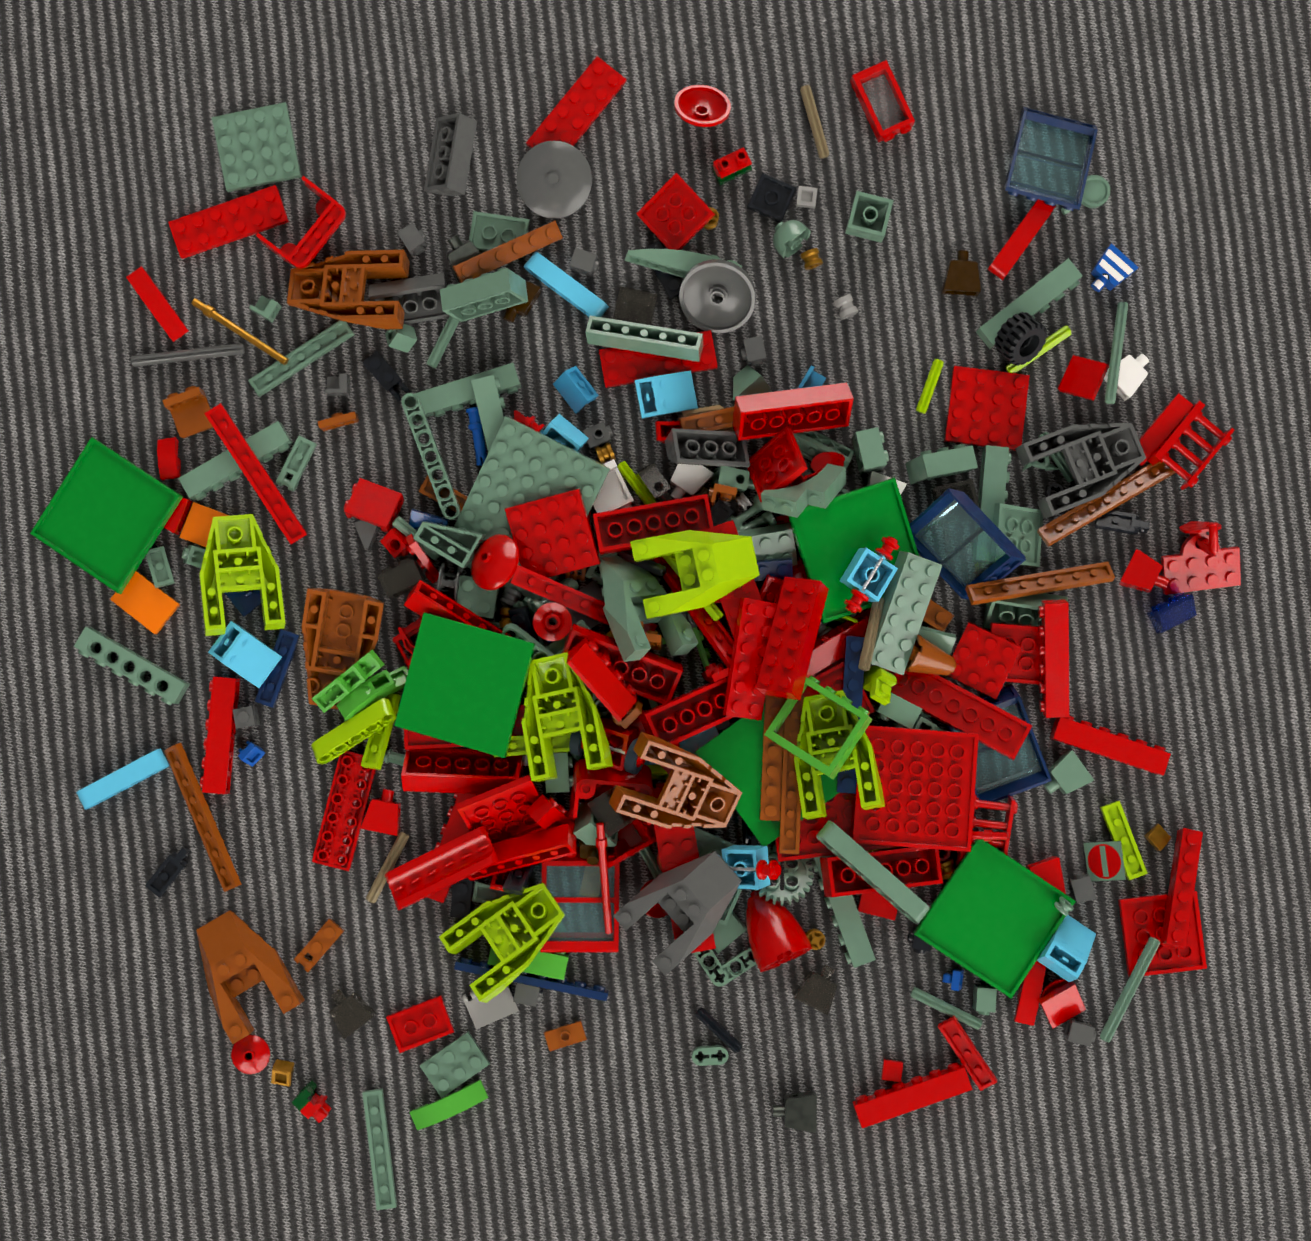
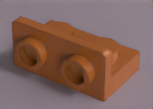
(725, 493)
(937, 617)
(653, 638)
(631, 715)

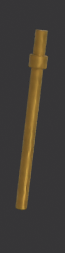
(210, 312)

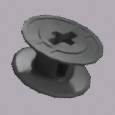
(444, 582)

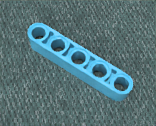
(565, 286)
(122, 779)

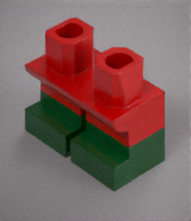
(735, 162)
(310, 1103)

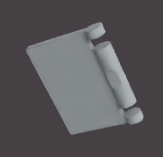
(489, 1012)

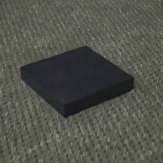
(771, 197)

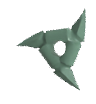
(1044, 465)

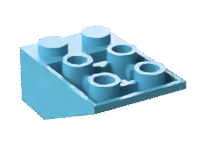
(666, 394)
(245, 654)
(1068, 949)

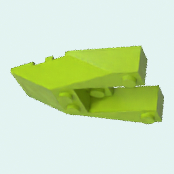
(235, 562)
(707, 567)
(558, 706)
(822, 735)
(515, 930)

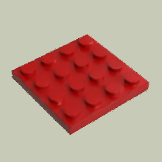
(986, 407)
(553, 534)
(502, 810)
(1144, 919)

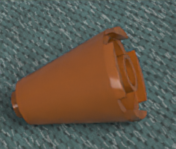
(929, 659)

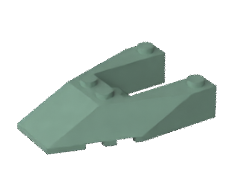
(623, 594)

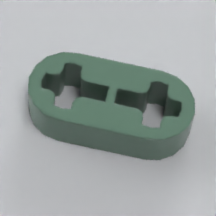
(711, 1060)

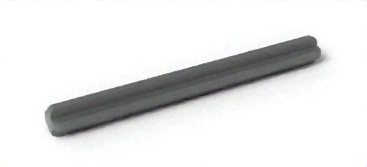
(186, 355)

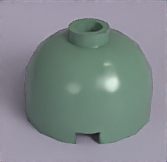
(789, 237)

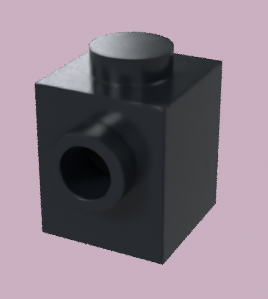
(918, 944)

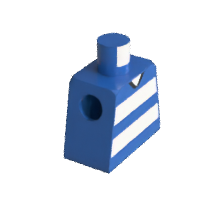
(1111, 269)

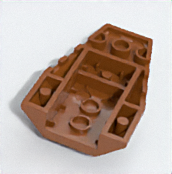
(337, 633)

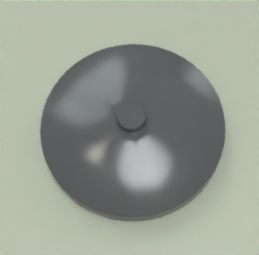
(554, 179)
(717, 296)

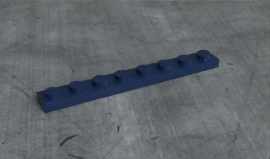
(853, 689)
(578, 988)

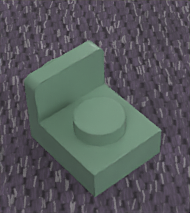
(193, 556)

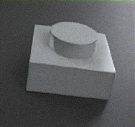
(806, 197)

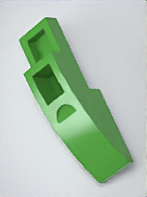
(372, 691)

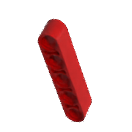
(1020, 239)

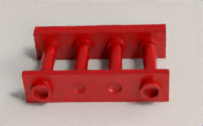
(1173, 441)
(1010, 808)

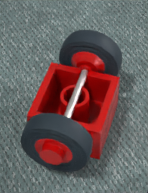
(621, 746)

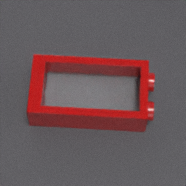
(882, 101)

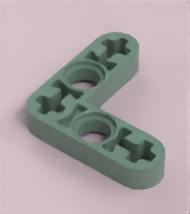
(724, 968)

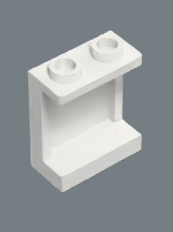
(614, 492)

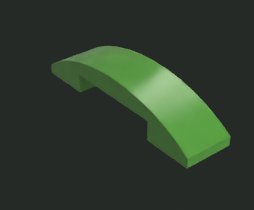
(449, 1106)

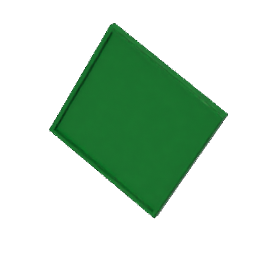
(106, 515)
(850, 522)
(464, 684)
(738, 758)
(993, 917)

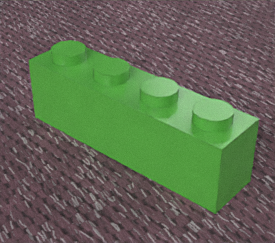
(544, 964)

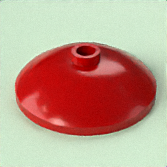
(702, 105)
(495, 562)

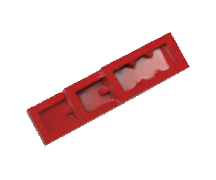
(157, 303)
(1164, 425)
(1028, 995)

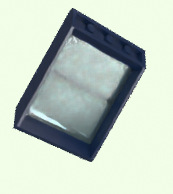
(1050, 159)
(964, 542)
(999, 775)

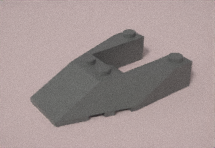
(1096, 458)
(693, 897)

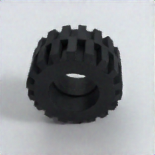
(1020, 338)

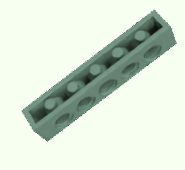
(86, 645)

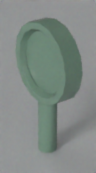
(1095, 192)

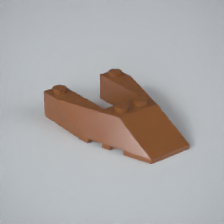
(338, 287)
(690, 796)
(236, 961)

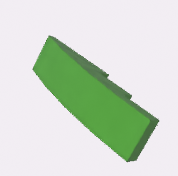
(348, 681)

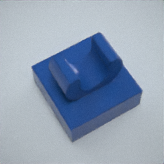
(251, 754)
(955, 979)

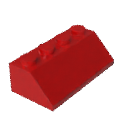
(602, 678)

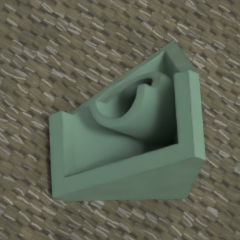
(749, 382)

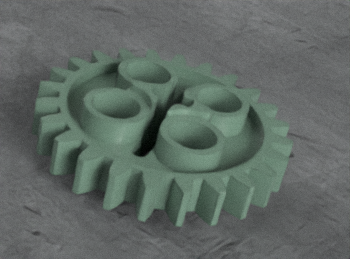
(800, 875)

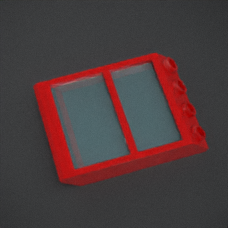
(579, 895)

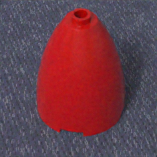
(773, 933)

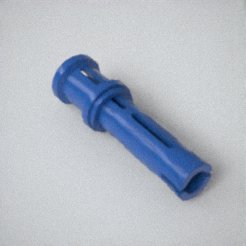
(478, 435)

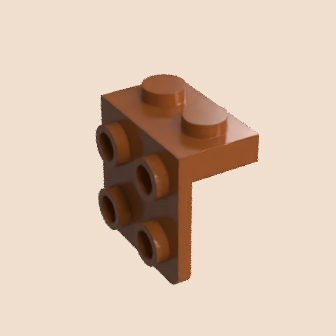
(189, 411)

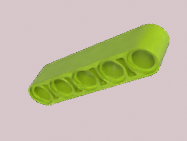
(353, 731)

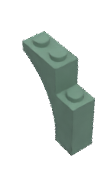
(817, 492)

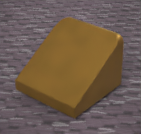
(1158, 837)
(282, 1072)

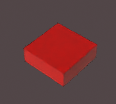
(892, 1070)

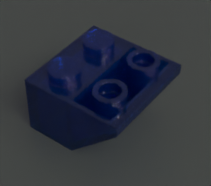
(1172, 613)

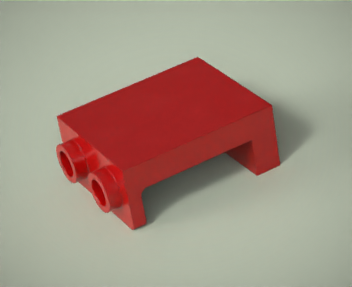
(374, 504)

